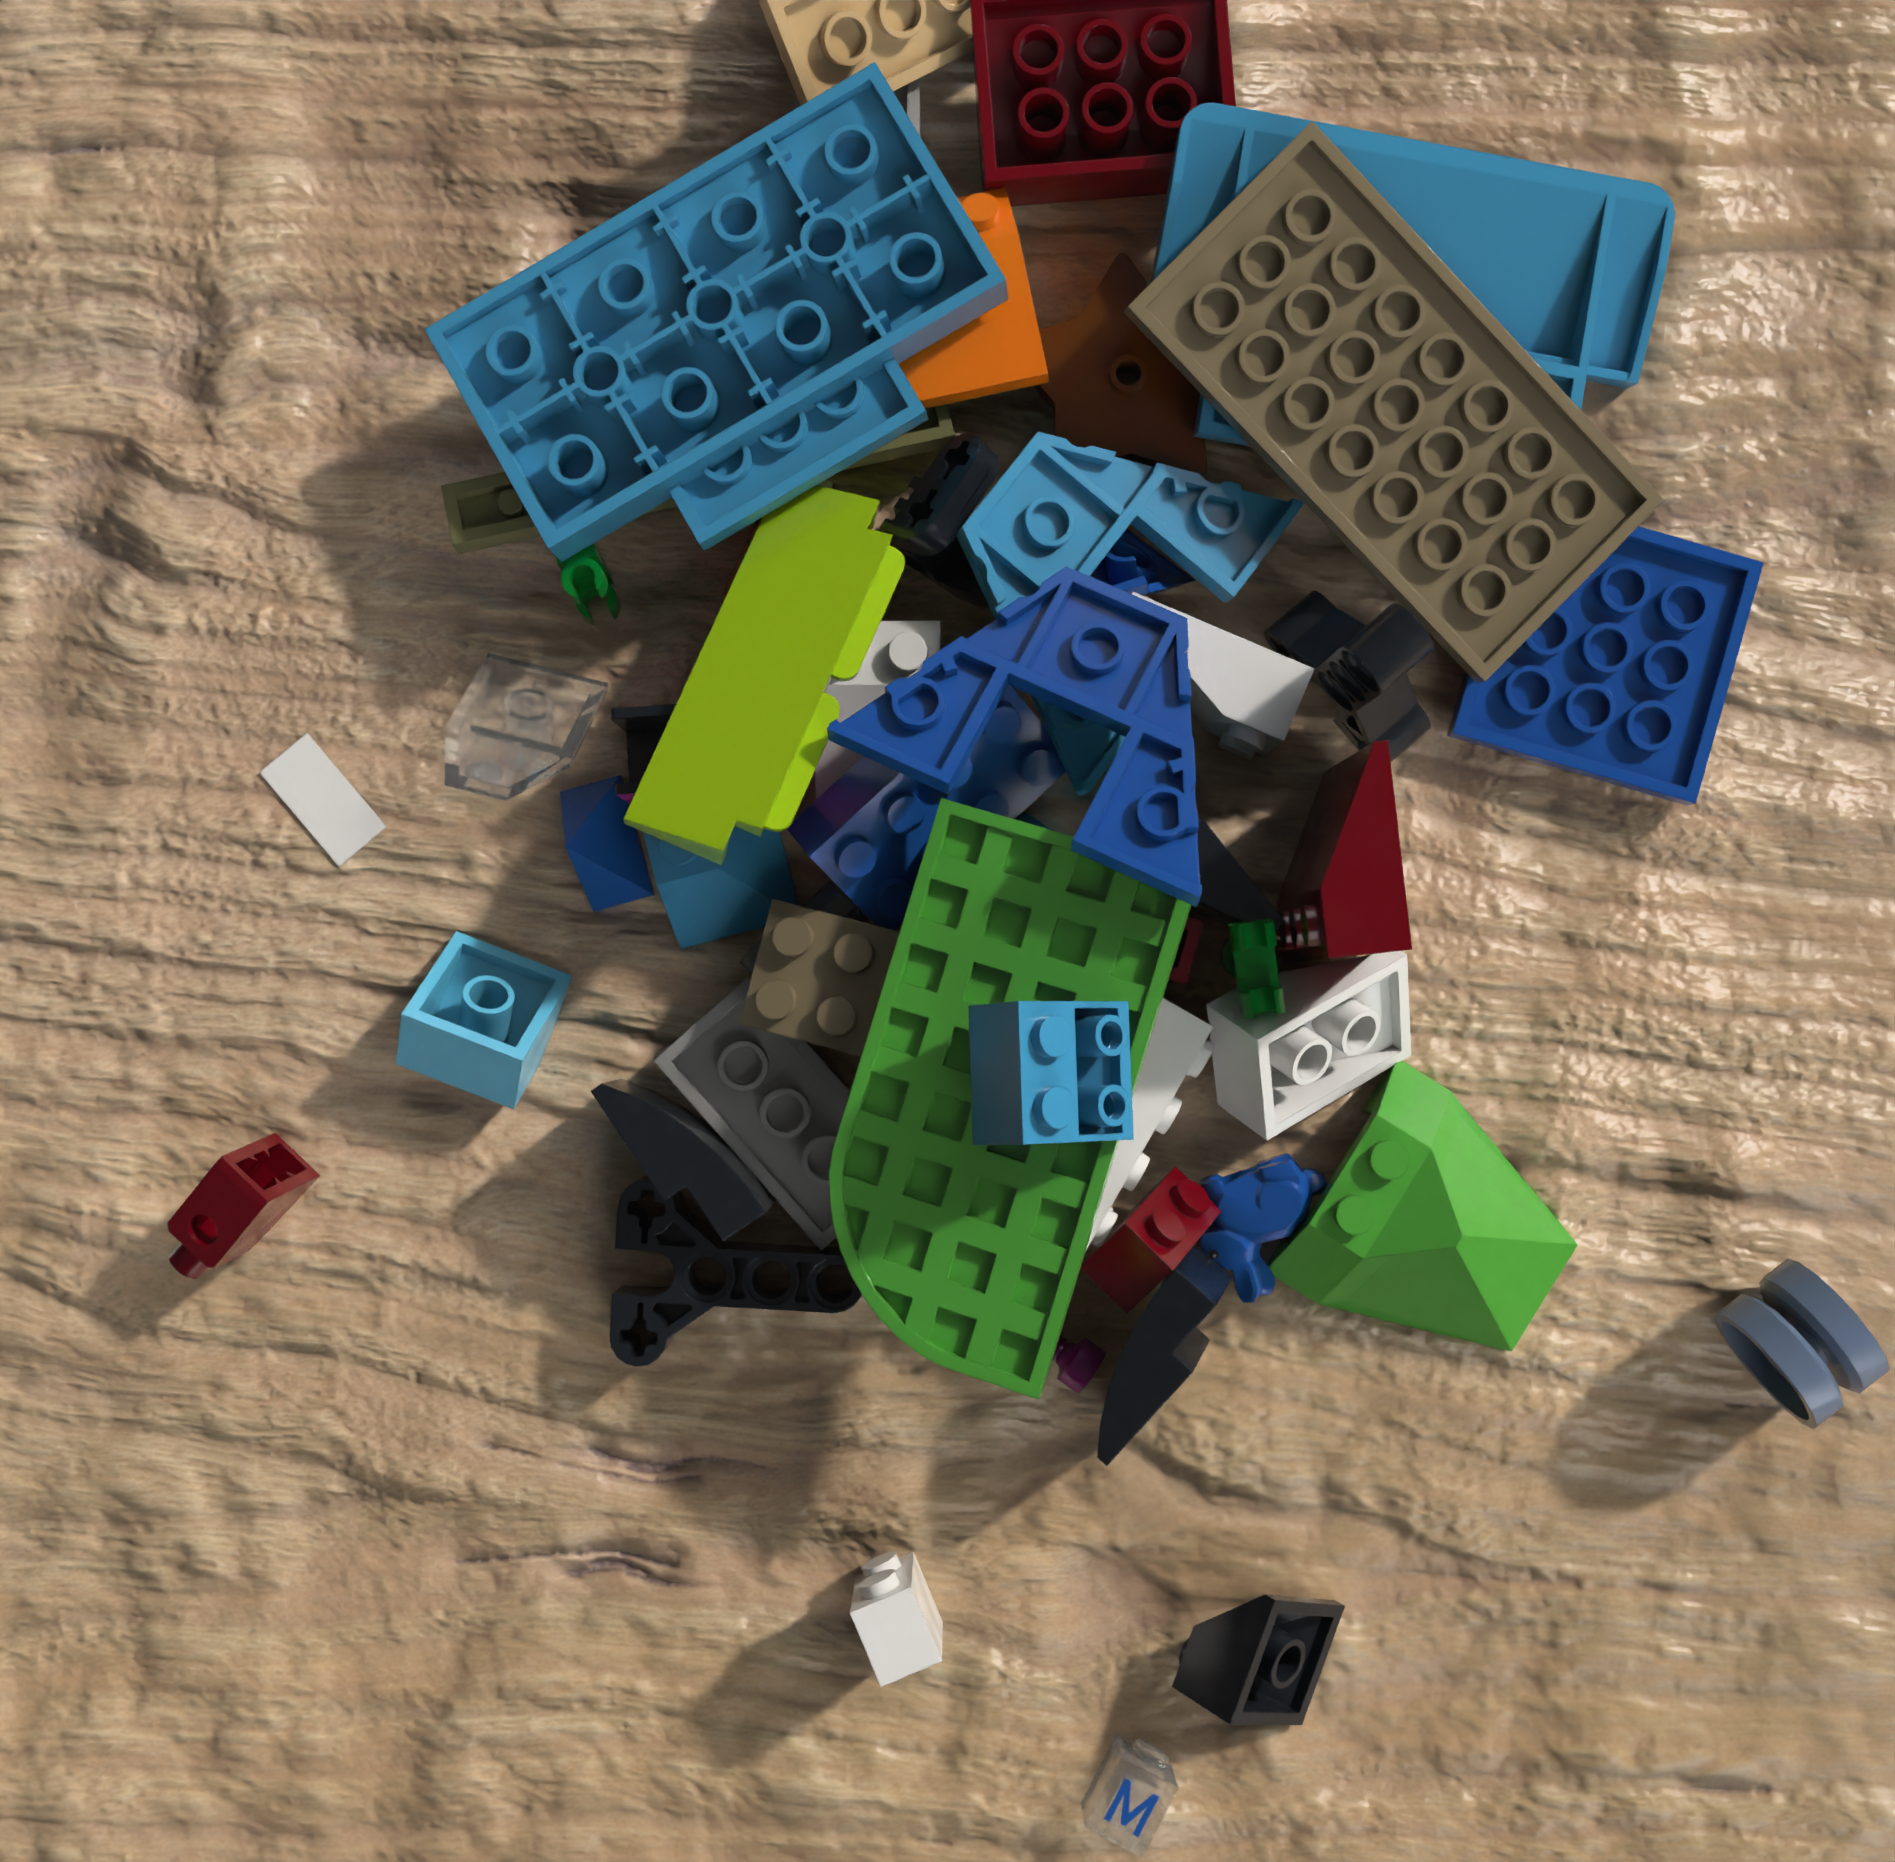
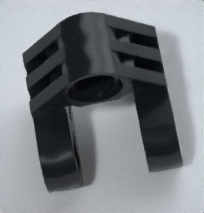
(937, 509)

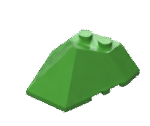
(1427, 1224)

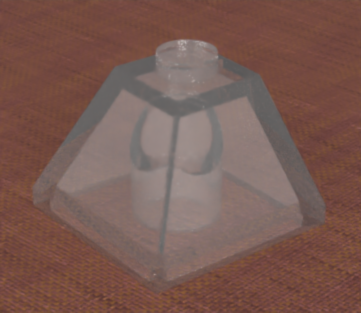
(518, 726)

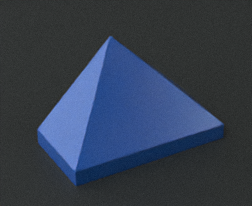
(603, 847)

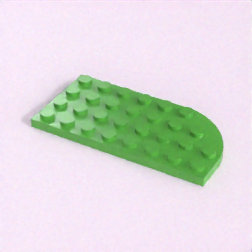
(956, 1239)

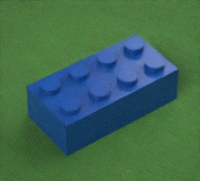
(877, 821)

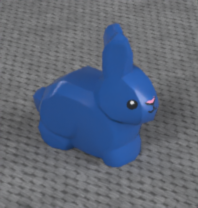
(1255, 1209)

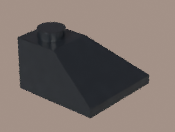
(1259, 1659)

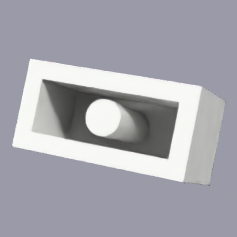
(896, 1617)

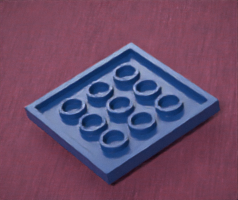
(1624, 670)

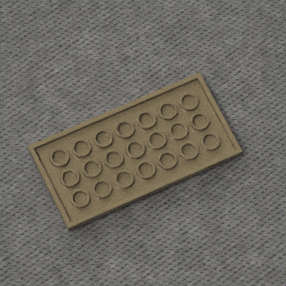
(1393, 403)

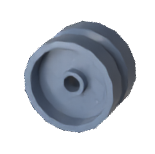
(1802, 1342)

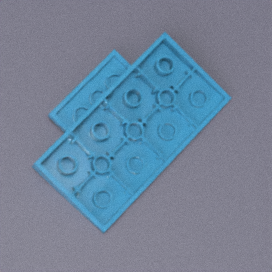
(726, 327)

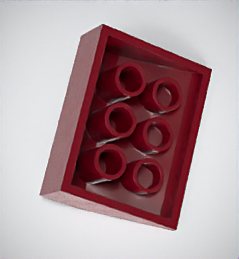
(1092, 92)
(1347, 870)

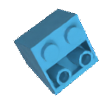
(1050, 1072)

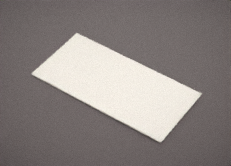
(323, 799)

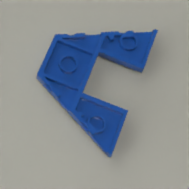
(1094, 657)

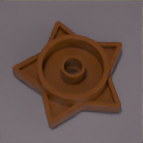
(1091, 407)

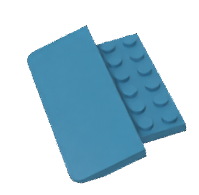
(1547, 248)

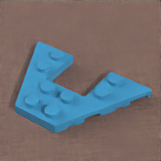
(1071, 507)

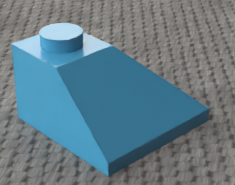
(725, 899)

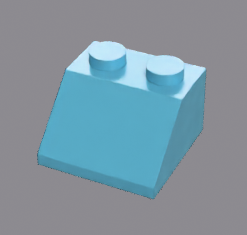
(482, 1019)

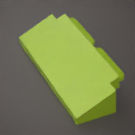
(757, 695)

